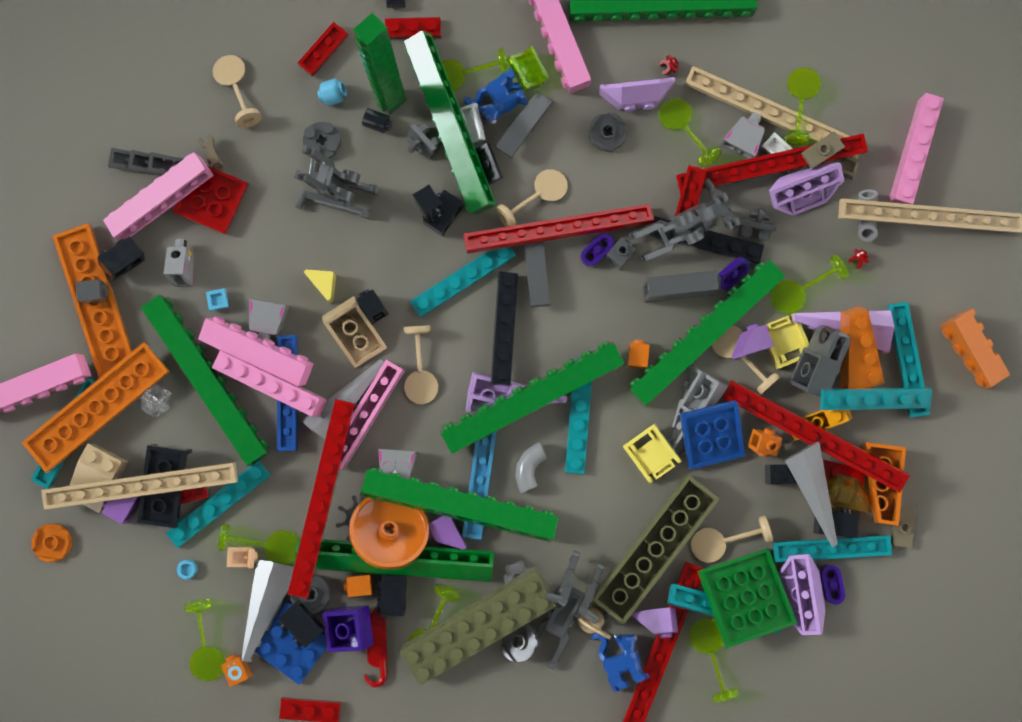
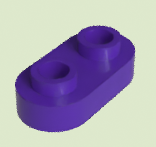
(596, 250)
(734, 272)
(832, 583)

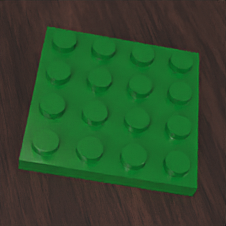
(747, 598)

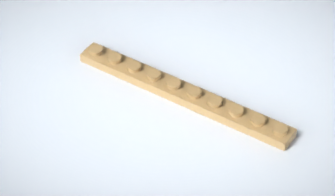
(751, 102)
(930, 216)
(139, 485)

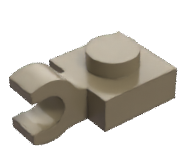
(212, 154)

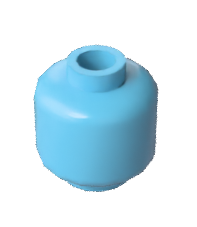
(332, 92)

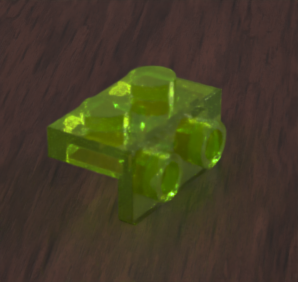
(528, 69)

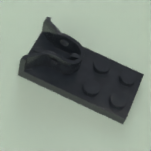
(162, 508)

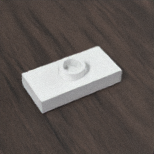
(473, 122)

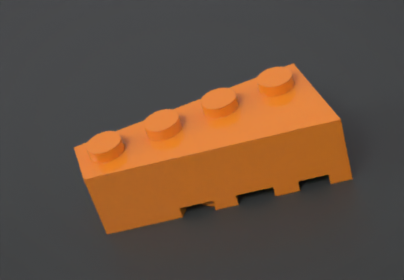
(975, 348)
(861, 363)
(884, 500)

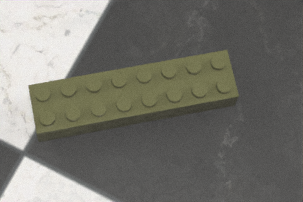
(655, 548)
(477, 626)

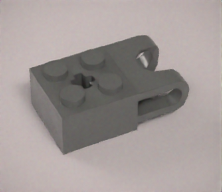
(820, 361)

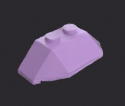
(636, 94)
(806, 188)
(804, 592)

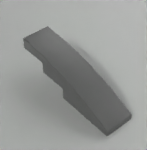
(524, 124)
(142, 162)
(537, 274)

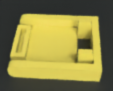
(786, 338)
(654, 456)

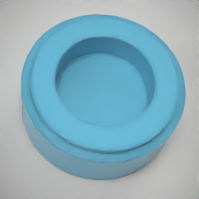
(187, 569)

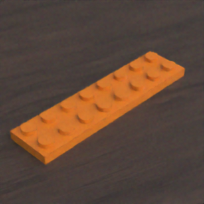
(100, 320)
(95, 407)

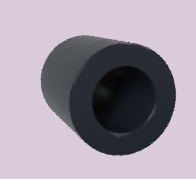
(376, 121)

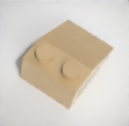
(354, 332)
(97, 465)

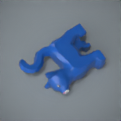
(499, 92)
(621, 663)

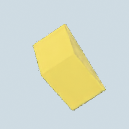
(324, 282)

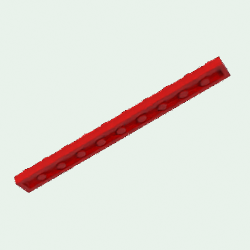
(773, 163)
(558, 228)
(812, 433)
(321, 499)
(660, 655)

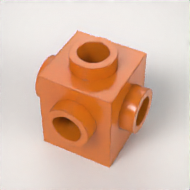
(765, 442)

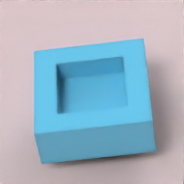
(217, 299)

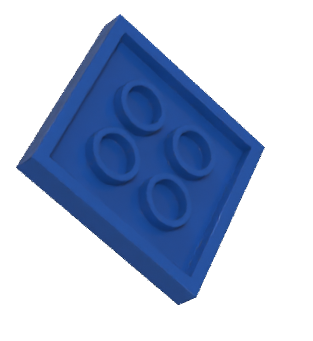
(712, 434)
(284, 653)

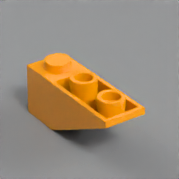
(828, 418)

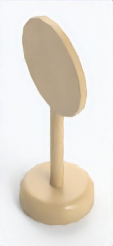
(228, 72)
(549, 186)
(725, 346)
(420, 385)
(710, 544)
(589, 627)

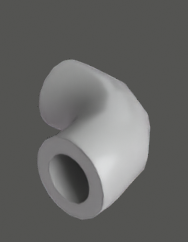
(867, 229)
(526, 467)

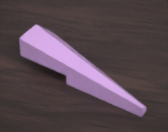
(881, 324)
(482, 392)

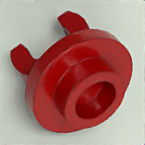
(672, 65)
(861, 255)

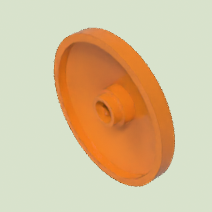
(388, 533)

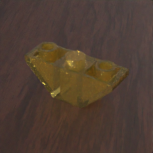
(848, 493)

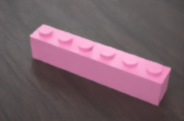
(561, 44)
(916, 149)
(158, 197)
(256, 351)
(43, 381)
(270, 385)
(370, 407)

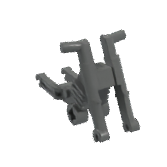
(331, 185)
(690, 223)
(571, 599)

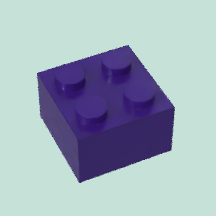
(348, 628)

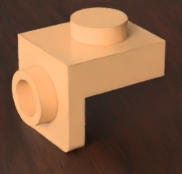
(241, 557)

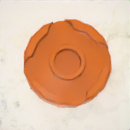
(51, 542)

